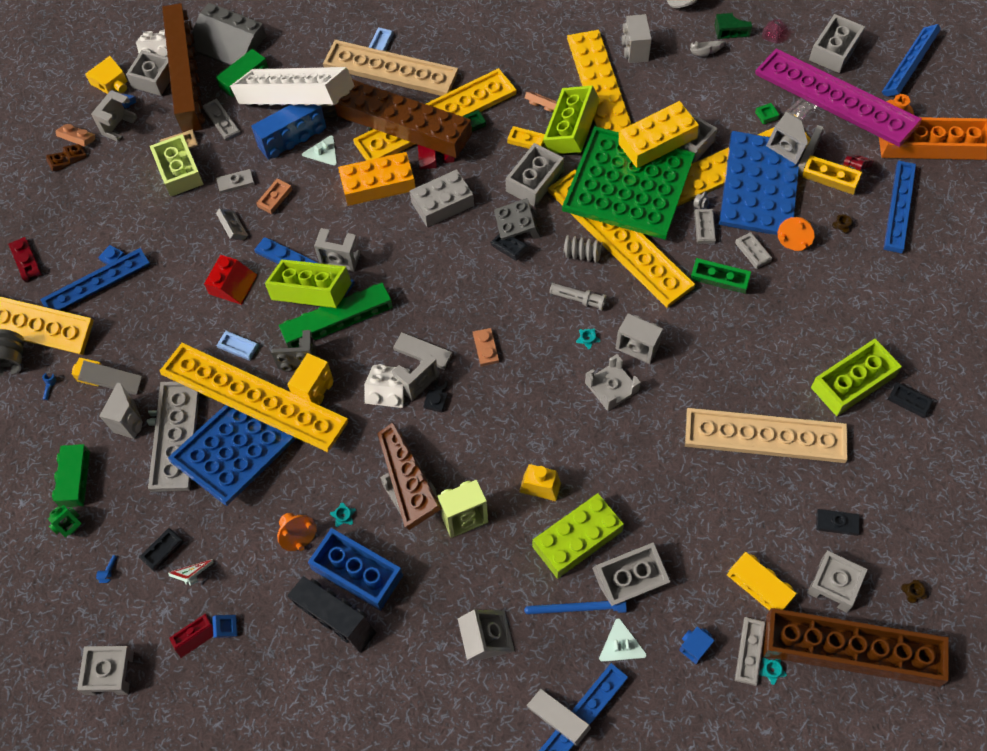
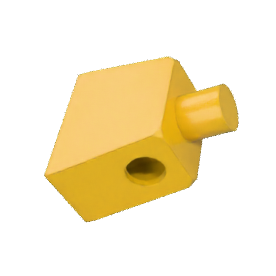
(107, 76)
(540, 482)

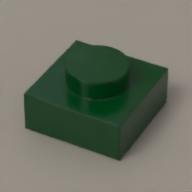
(477, 120)

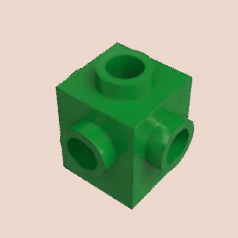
(67, 527)

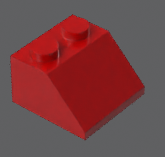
(230, 280)

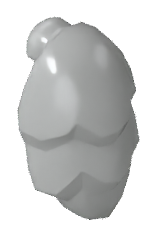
(705, 48)

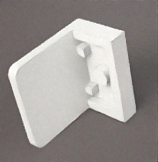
(153, 43)
(383, 387)

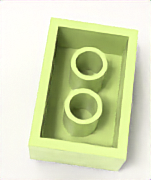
(176, 165)
(463, 508)

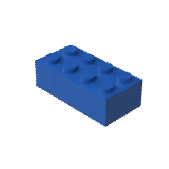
(287, 128)
(355, 569)

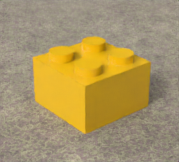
(311, 379)

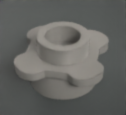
(701, 201)

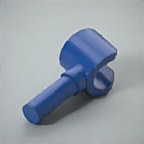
(49, 383)
(102, 575)

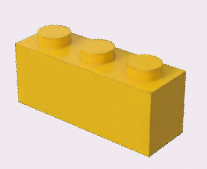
(832, 174)
(761, 582)

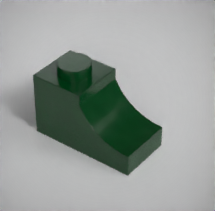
(730, 27)

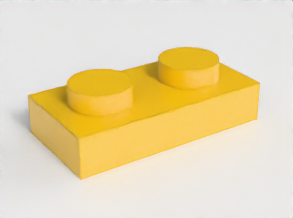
(524, 137)

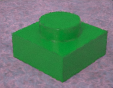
(767, 113)

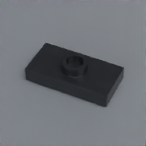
(511, 247)
(910, 400)
(837, 522)
(161, 549)

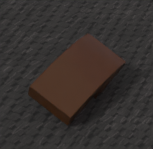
(70, 155)

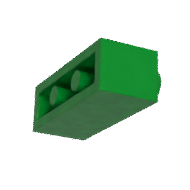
(247, 62)
(721, 275)
(71, 475)

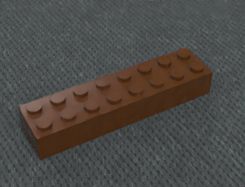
(183, 68)
(405, 118)
(856, 647)

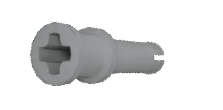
(587, 298)

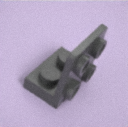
(516, 219)
(291, 358)

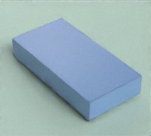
(381, 39)
(237, 345)

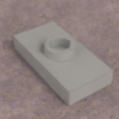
(235, 181)
(705, 226)
(753, 250)

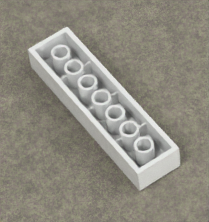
(293, 86)

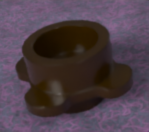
(843, 219)
(918, 587)

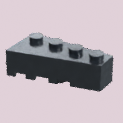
(332, 612)

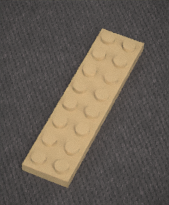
(391, 68)
(766, 435)

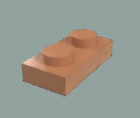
(536, 99)
(75, 135)
(274, 196)
(485, 347)

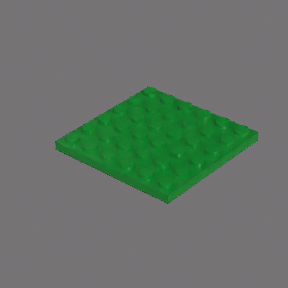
(619, 194)

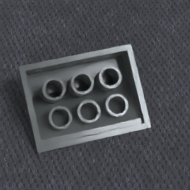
(226, 34)

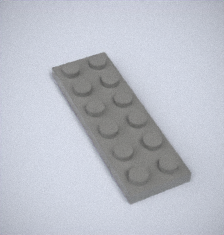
(174, 425)

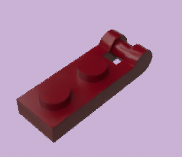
(857, 162)
(24, 259)

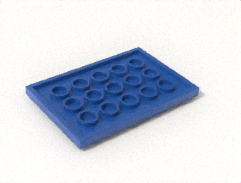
(757, 185)
(229, 452)

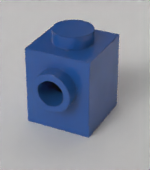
(696, 644)

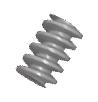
(582, 249)

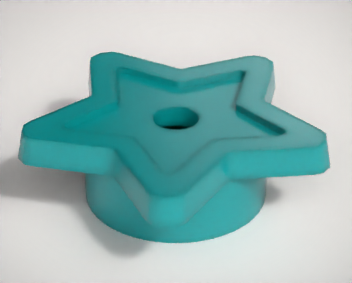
(587, 333)
(342, 509)
(776, 665)

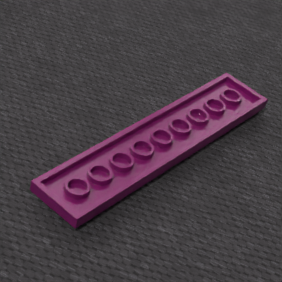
(839, 97)

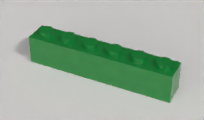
(328, 320)

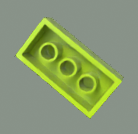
(571, 119)
(308, 283)
(855, 377)
(577, 535)

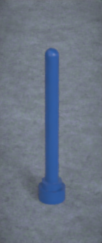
(573, 607)

